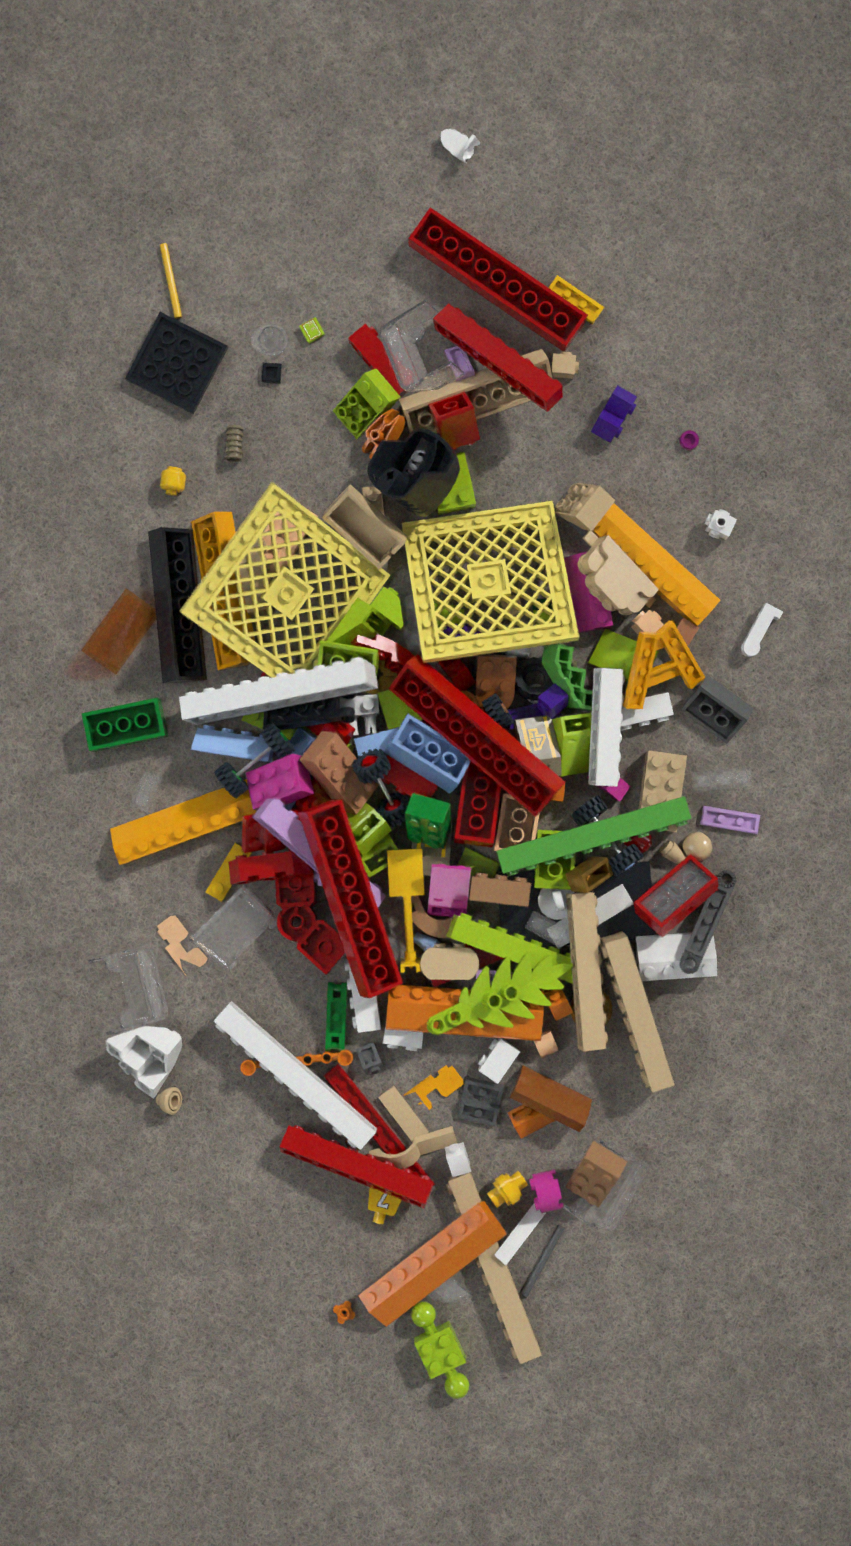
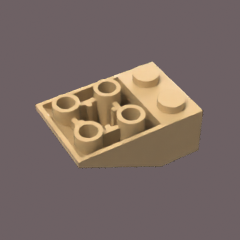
(584, 505)

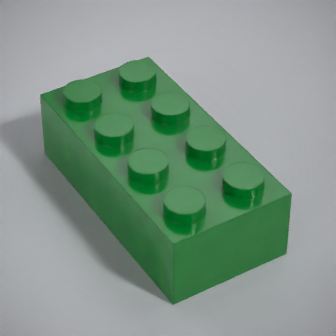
(124, 724)

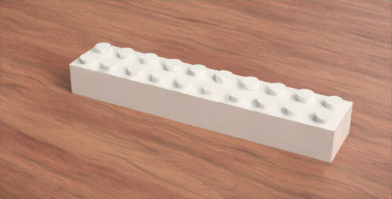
(278, 691)

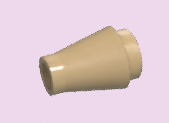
(672, 852)

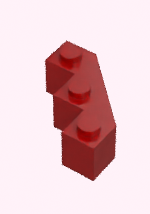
(266, 867)

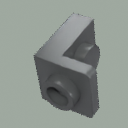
(370, 1059)

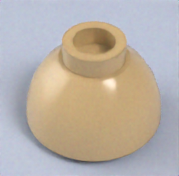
(170, 1100)

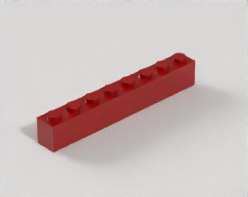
(498, 357)
(356, 1166)

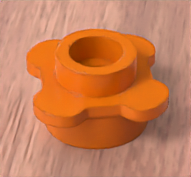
(346, 1306)

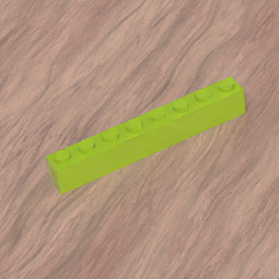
(503, 944)

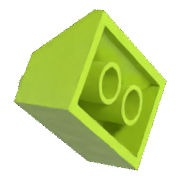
(334, 652)

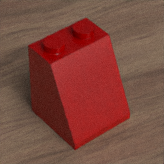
(455, 420)

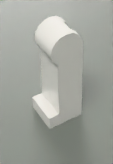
(752, 641)

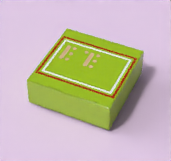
(312, 330)

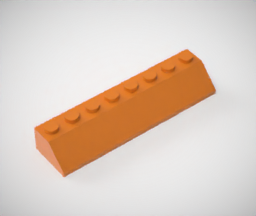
(413, 1005)
(432, 1264)

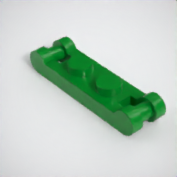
(336, 1016)

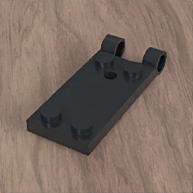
(309, 715)

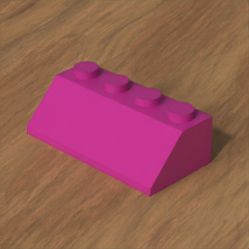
(587, 608)

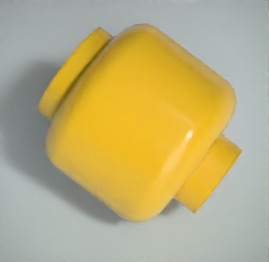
(172, 480)

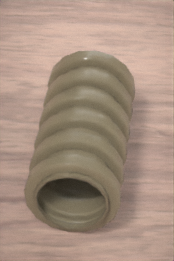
(234, 443)

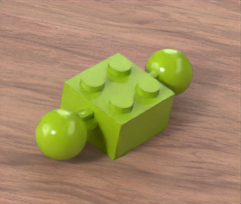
(440, 1350)

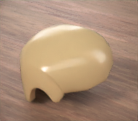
(698, 846)

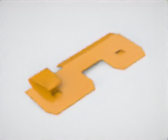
(445, 1083)

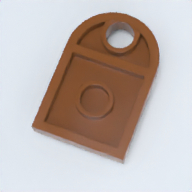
(495, 676)

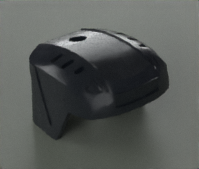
(431, 479)

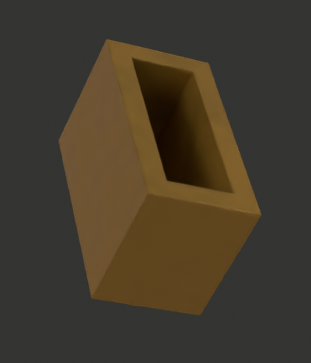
(589, 874)

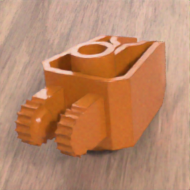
(386, 427)

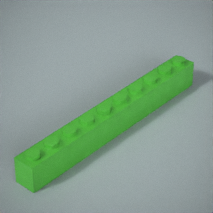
(594, 834)

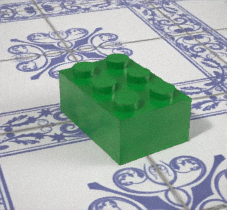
(428, 821)

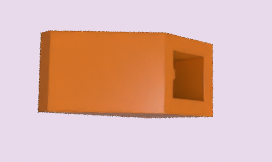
(560, 1006)

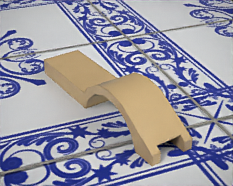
(421, 1145)

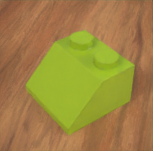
(388, 605)

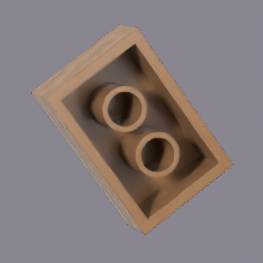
(499, 889)
(596, 1174)

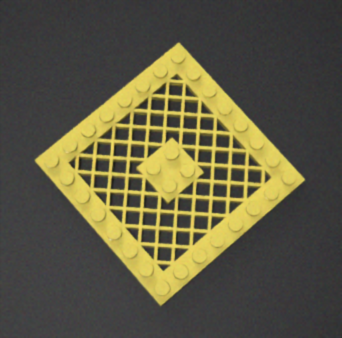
(489, 582)
(286, 589)

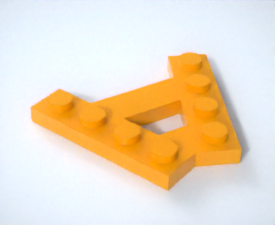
(644, 676)

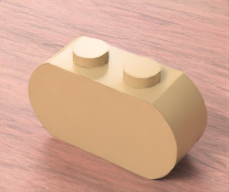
(449, 962)

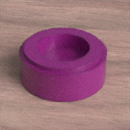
(689, 440)

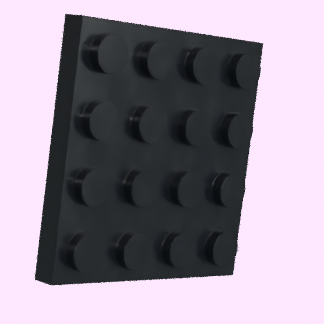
(176, 363)

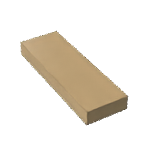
(403, 1113)

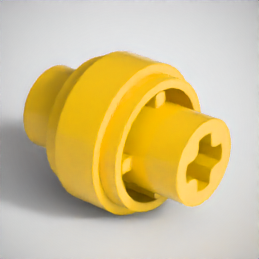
(507, 1189)

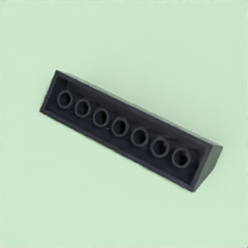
(173, 584)

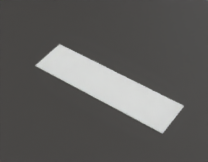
(607, 907)

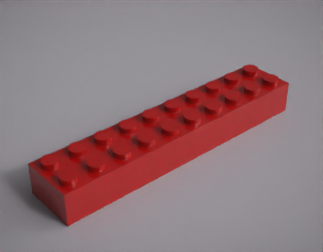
(497, 279)
(476, 735)
(350, 898)

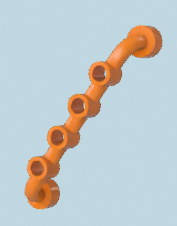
(344, 1058)

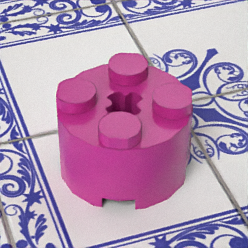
(547, 1191)

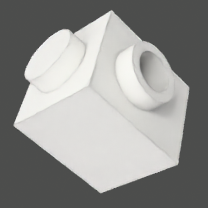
(457, 1159)

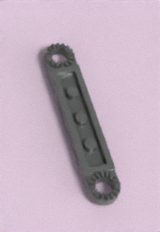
(707, 923)

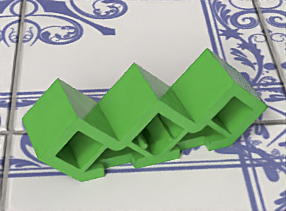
(571, 680)

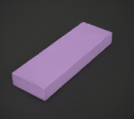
(730, 819)

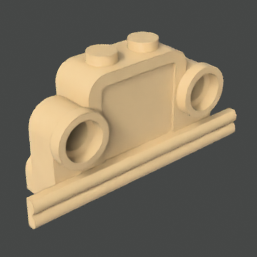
(615, 576)

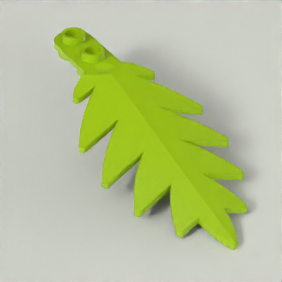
(502, 994)

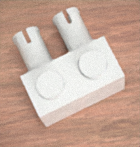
(364, 706)

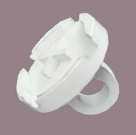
(553, 903)

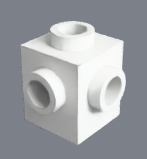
(716, 530)

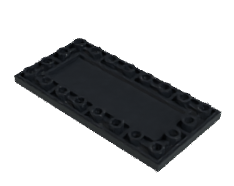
(635, 880)

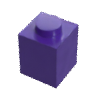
(552, 701)

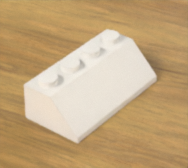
(660, 957)

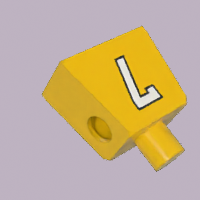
(382, 1205)

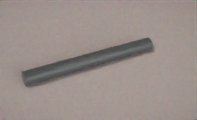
(542, 1261)

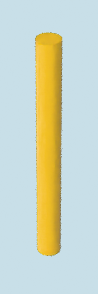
(170, 281)

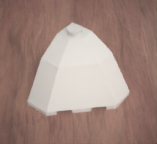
(147, 1055)

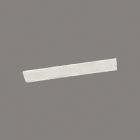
(519, 1235)

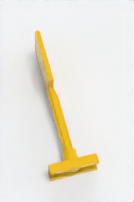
(406, 880)

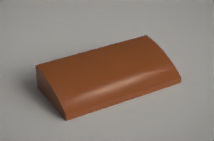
(551, 1098)

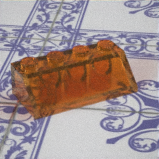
(120, 631)

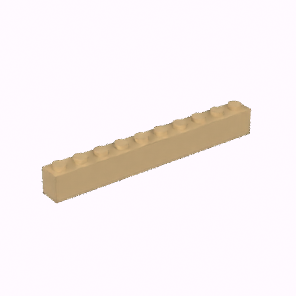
(498, 1278)

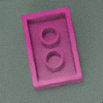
(281, 779)

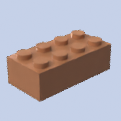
(331, 766)

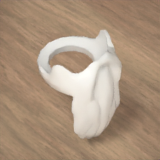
(459, 144)

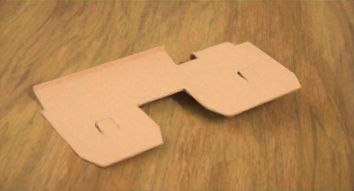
(174, 933)

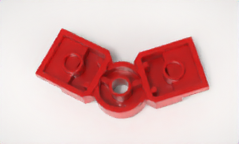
(257, 837)
(313, 937)

